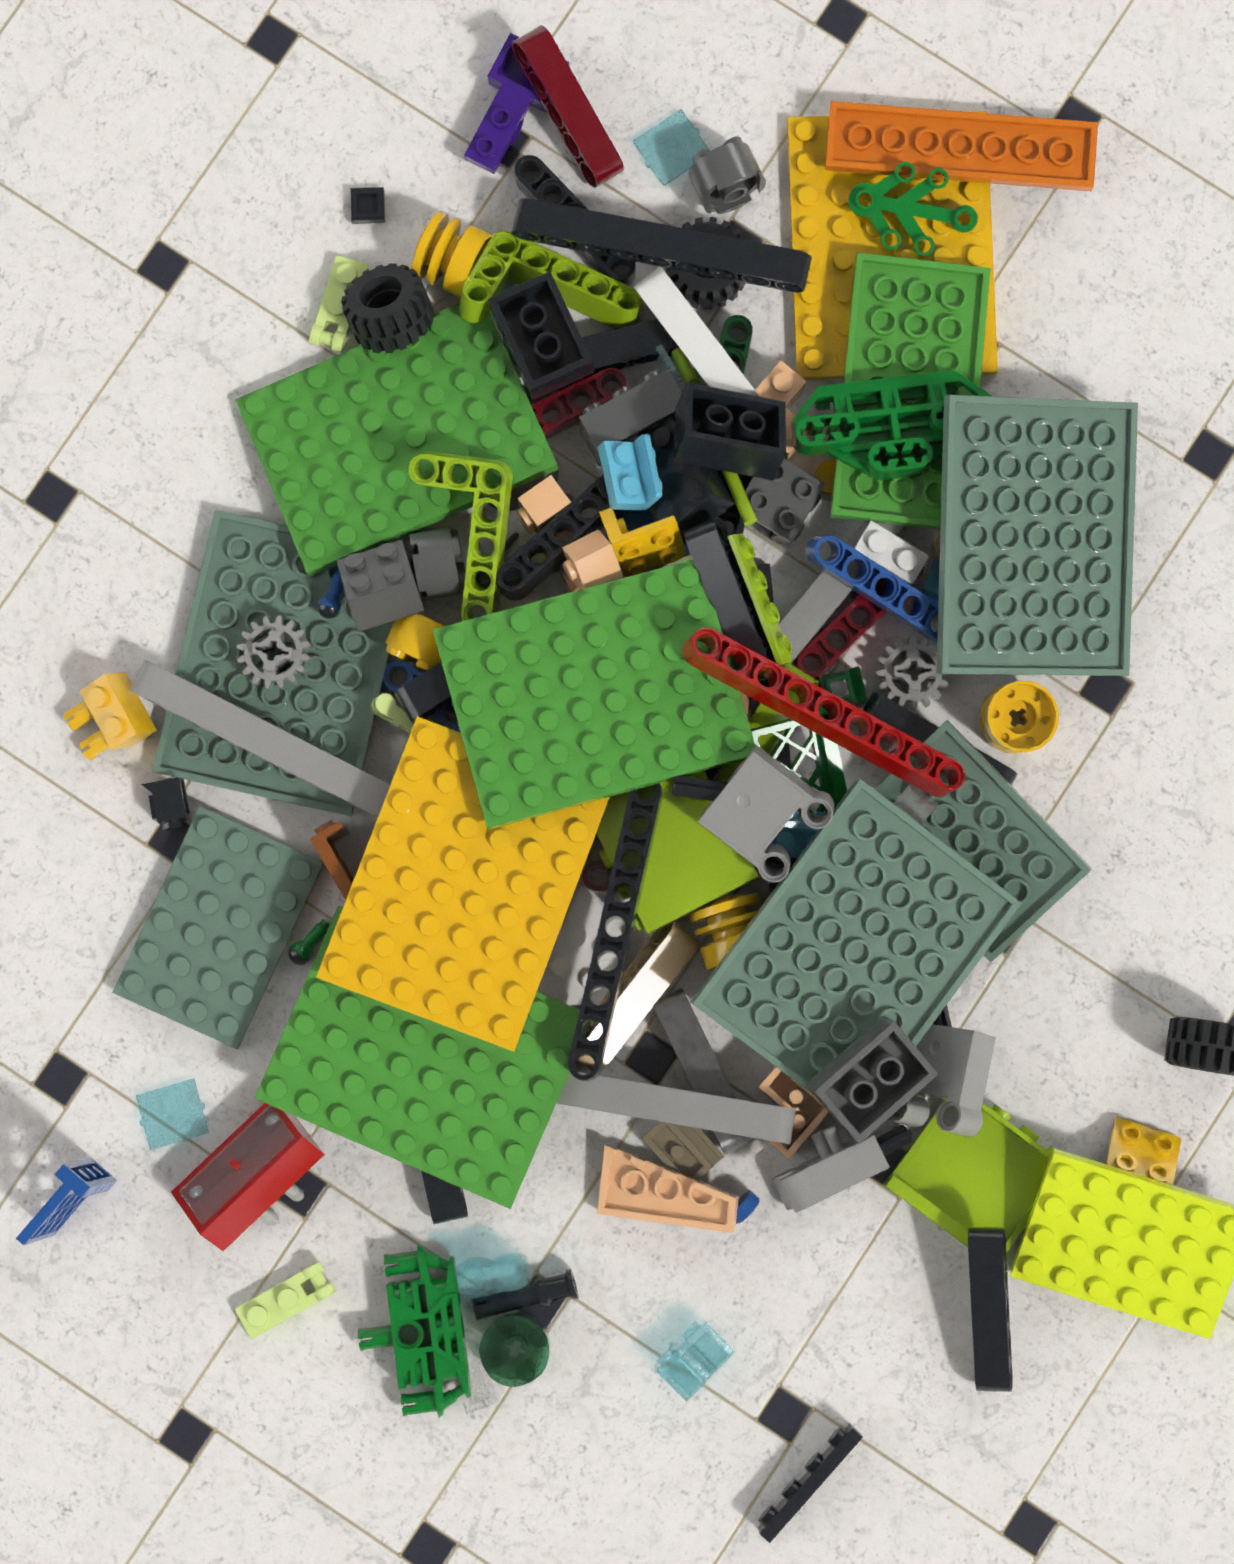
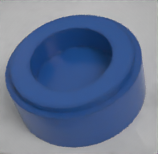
(746, 1205)

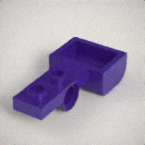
(506, 113)

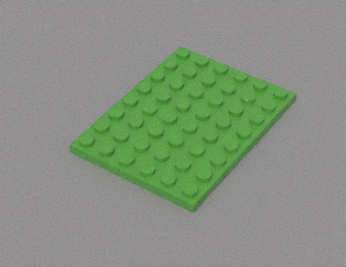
(349, 426)
(590, 695)
(419, 1086)

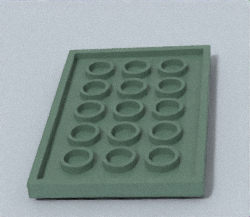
(997, 835)
(218, 927)

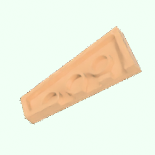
(654, 1193)

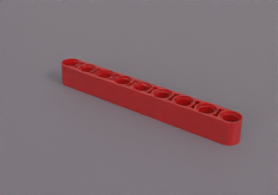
(807, 712)

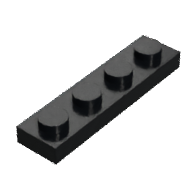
(799, 1492)

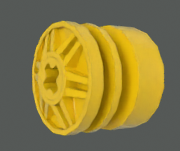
(447, 253)
(1037, 711)
(726, 922)

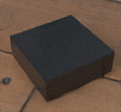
(367, 205)

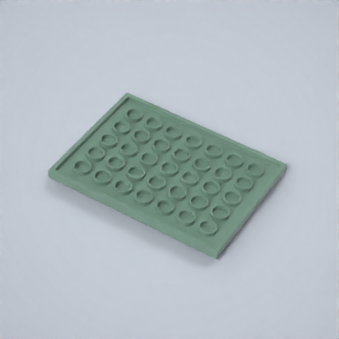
(1036, 536)
(251, 574)
(856, 931)

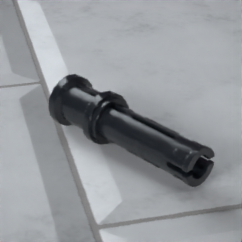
(541, 1292)

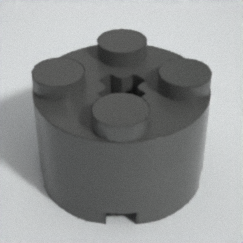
(726, 176)
(436, 562)

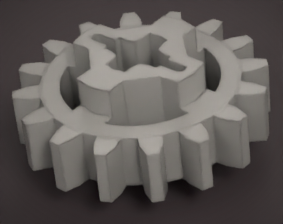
(276, 638)
(912, 657)

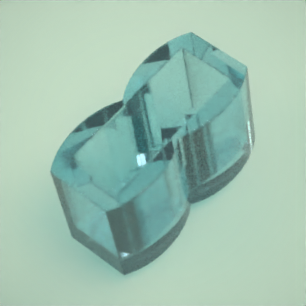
(482, 1274)
(694, 1359)

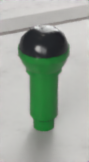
(301, 951)

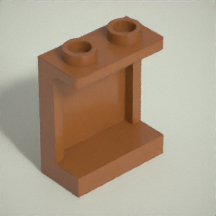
(324, 844)

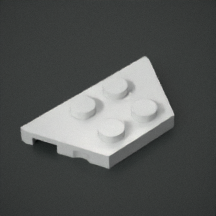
(573, 950)

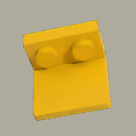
(643, 547)
(1143, 1150)

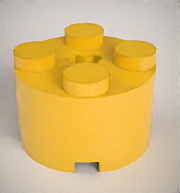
(414, 638)

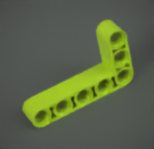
(520, 261)
(480, 525)

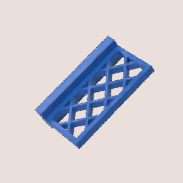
(79, 1181)

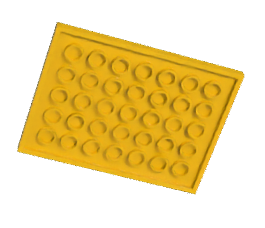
(834, 234)
(453, 912)

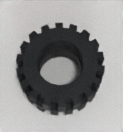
(707, 290)
(387, 308)
(1200, 1045)

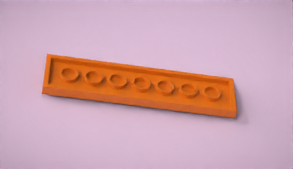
(963, 144)

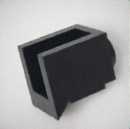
(169, 803)

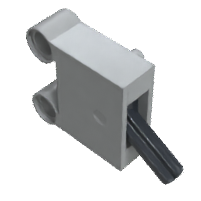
(837, 1166)

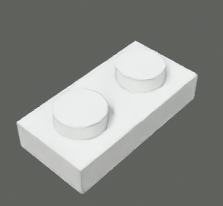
(891, 552)

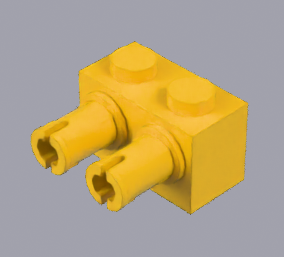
(116, 711)

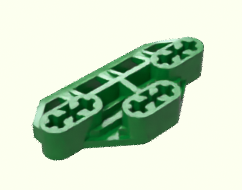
(880, 430)

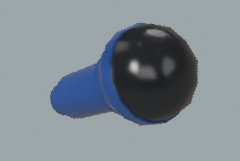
(329, 605)

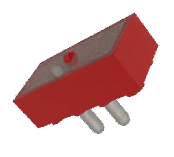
(248, 1176)

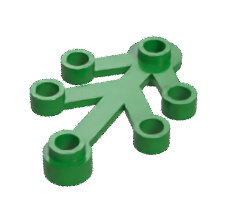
(906, 207)

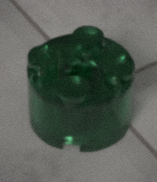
(496, 1356)

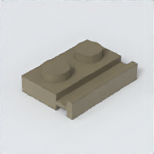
(683, 1148)

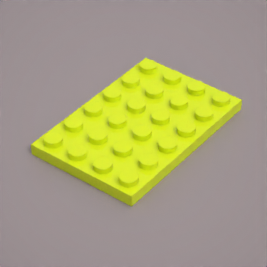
(1129, 1244)

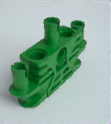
(445, 1328)

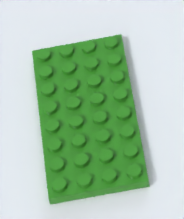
(905, 323)

